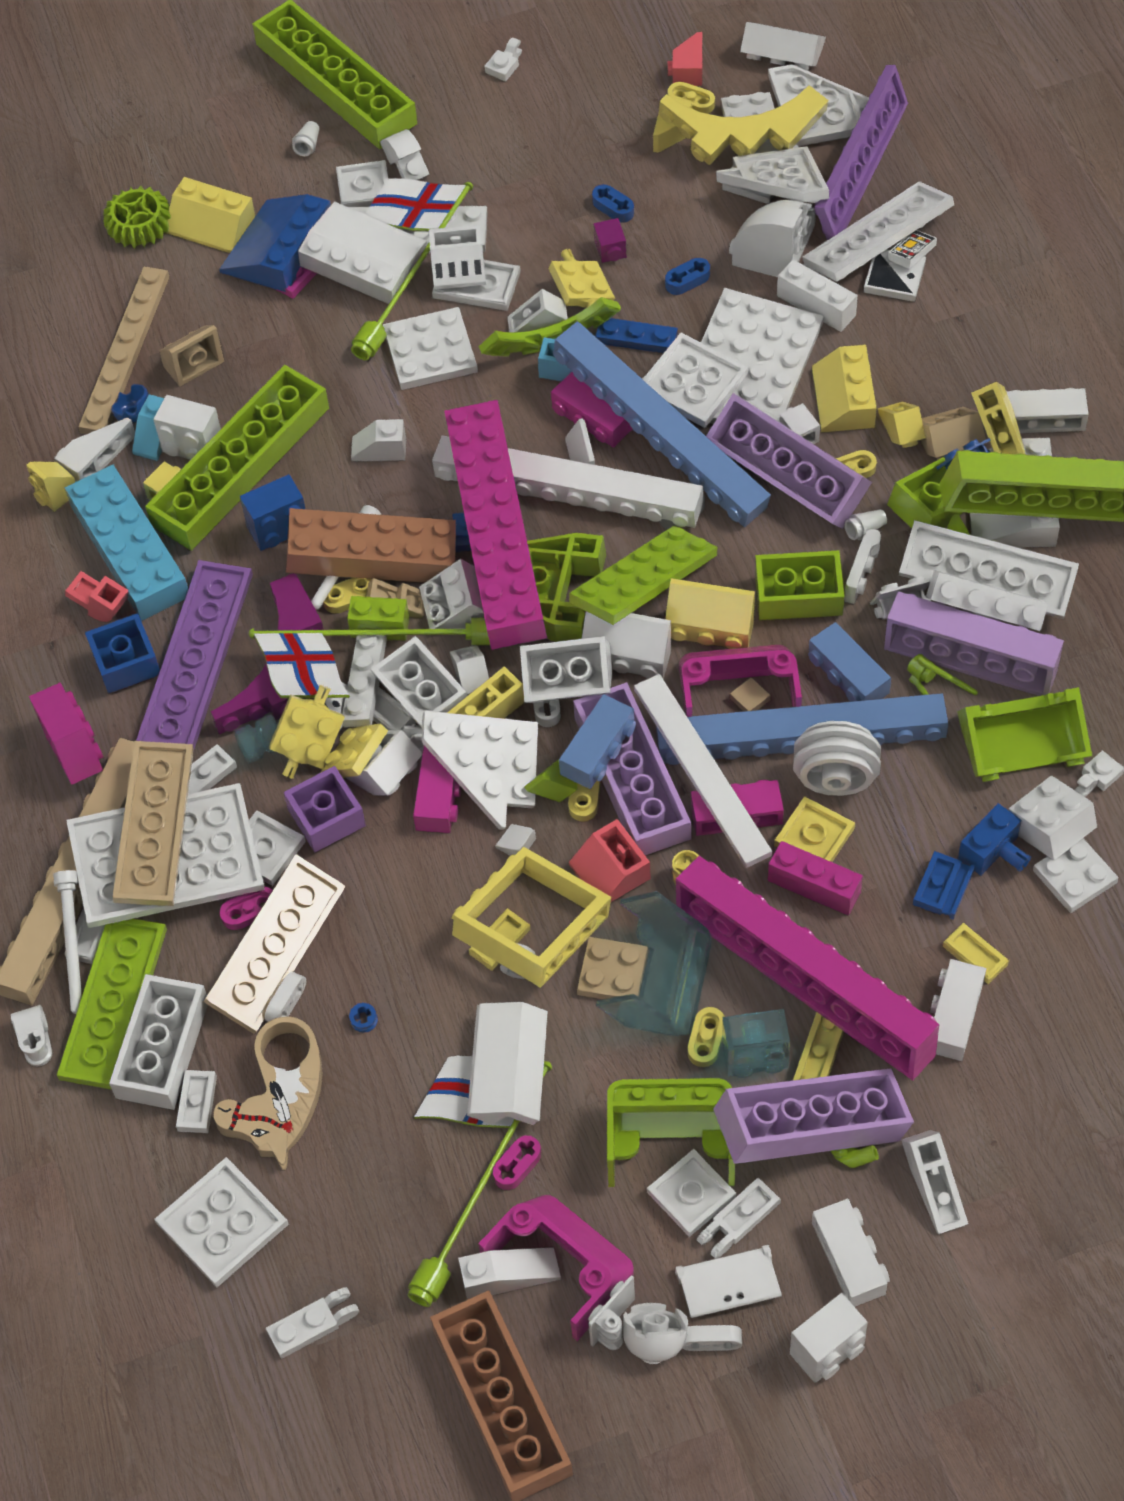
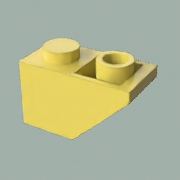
(49, 483)

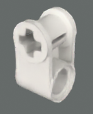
(33, 1035)

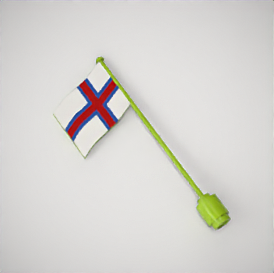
(412, 207)
(303, 660)
(449, 1102)

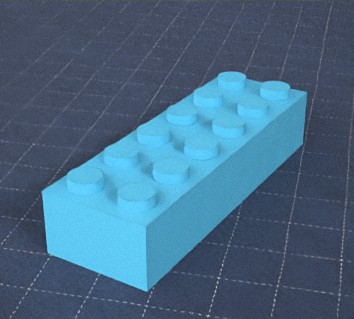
(127, 542)

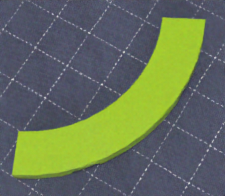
(530, 342)

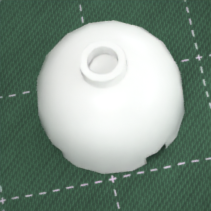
(654, 1332)

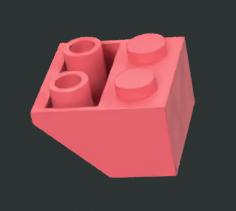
(611, 861)

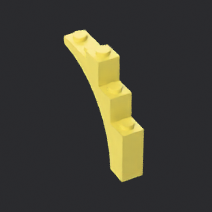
(745, 134)

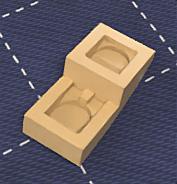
(413, 595)

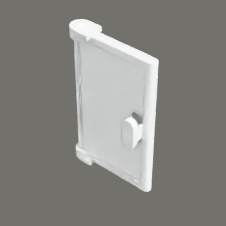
(728, 1277)

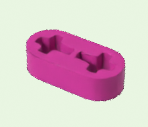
(522, 1167)

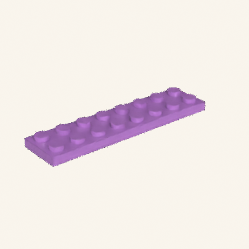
(862, 153)
(195, 654)

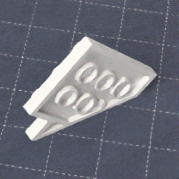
(842, 109)
(778, 173)
(486, 758)

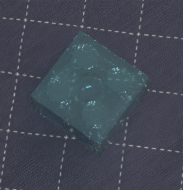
(755, 1043)

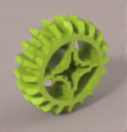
(135, 210)

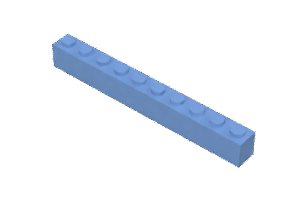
(661, 424)
(778, 729)

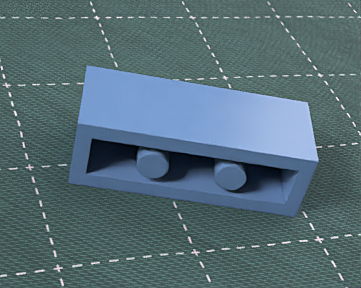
(848, 665)
(597, 742)

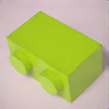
(378, 614)

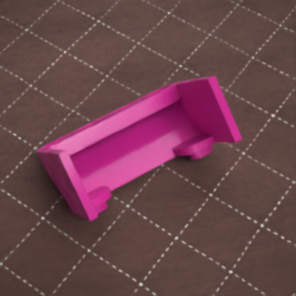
(735, 663)
(602, 1260)

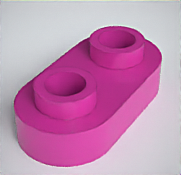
(244, 905)

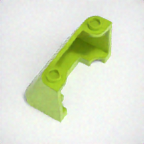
(1025, 733)

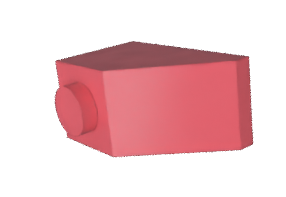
(687, 61)

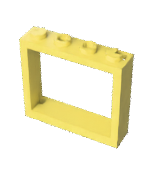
(508, 953)

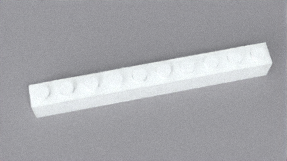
(592, 486)

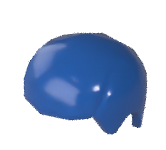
(130, 404)

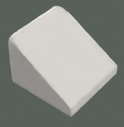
(515, 839)

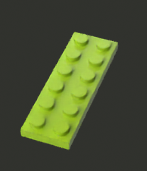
(642, 574)
(111, 991)

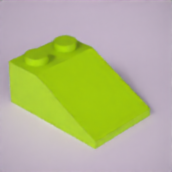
(920, 497)

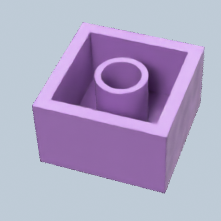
(324, 809)

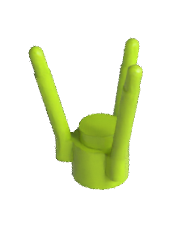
(925, 670)

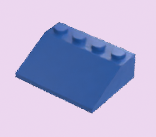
(271, 242)

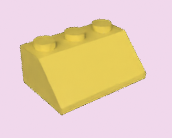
(209, 214)
(845, 390)
(710, 614)

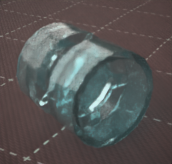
(256, 740)

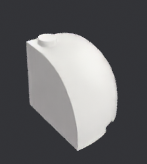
(773, 237)

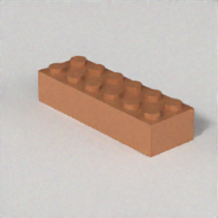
(369, 545)
(501, 1396)

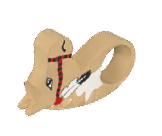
(283, 1112)

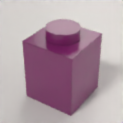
(610, 240)

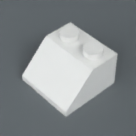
(389, 764)

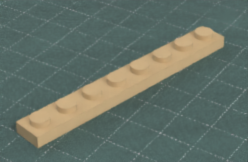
(124, 349)

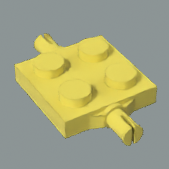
(579, 281)
(306, 731)

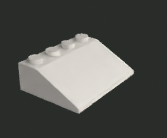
(360, 252)
(1014, 529)

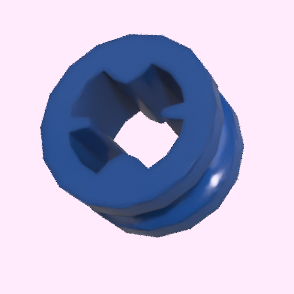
(372, 1019)

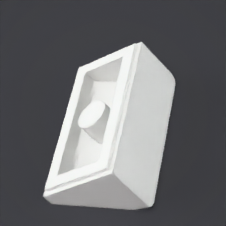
(579, 443)

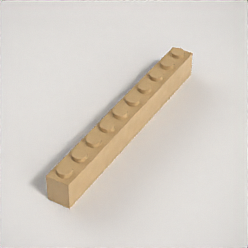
(42, 930)

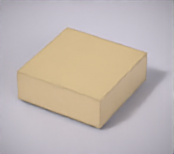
(750, 696)

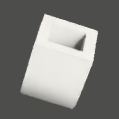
(404, 152)

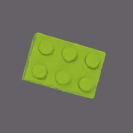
(799, 585)

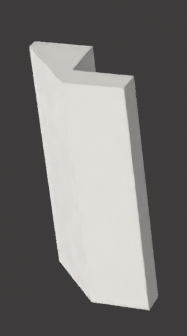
(507, 1062)

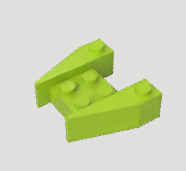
(553, 564)

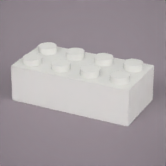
(159, 1042)

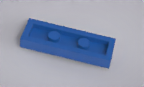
(636, 335)

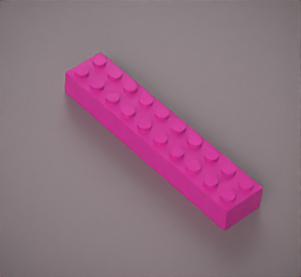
(495, 525)
(808, 968)

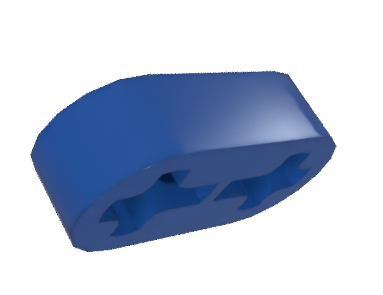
(615, 201)
(687, 276)

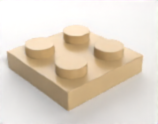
(611, 969)

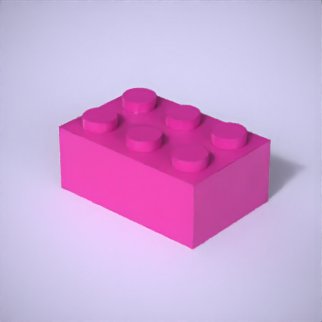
(67, 732)

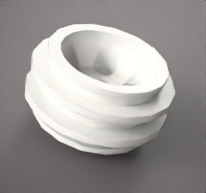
(837, 758)

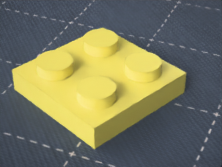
(355, 749)
(816, 830)

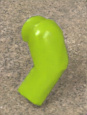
(854, 1157)

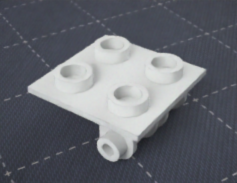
(886, 597)
(605, 1320)

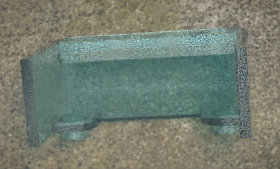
(673, 971)

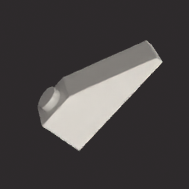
(95, 450)
(935, 1180)
(508, 1270)

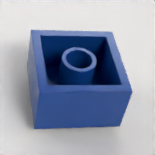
(268, 511)
(123, 653)

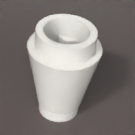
(306, 139)
(860, 523)

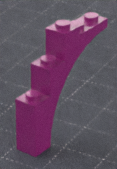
(260, 697)

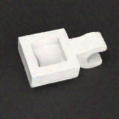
(504, 63)
(1099, 772)

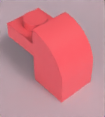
(99, 598)

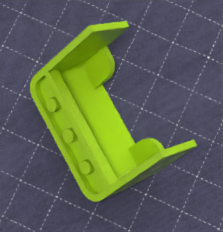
(664, 1111)

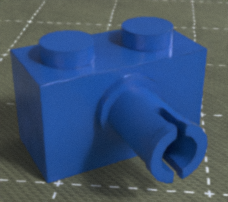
(992, 840)

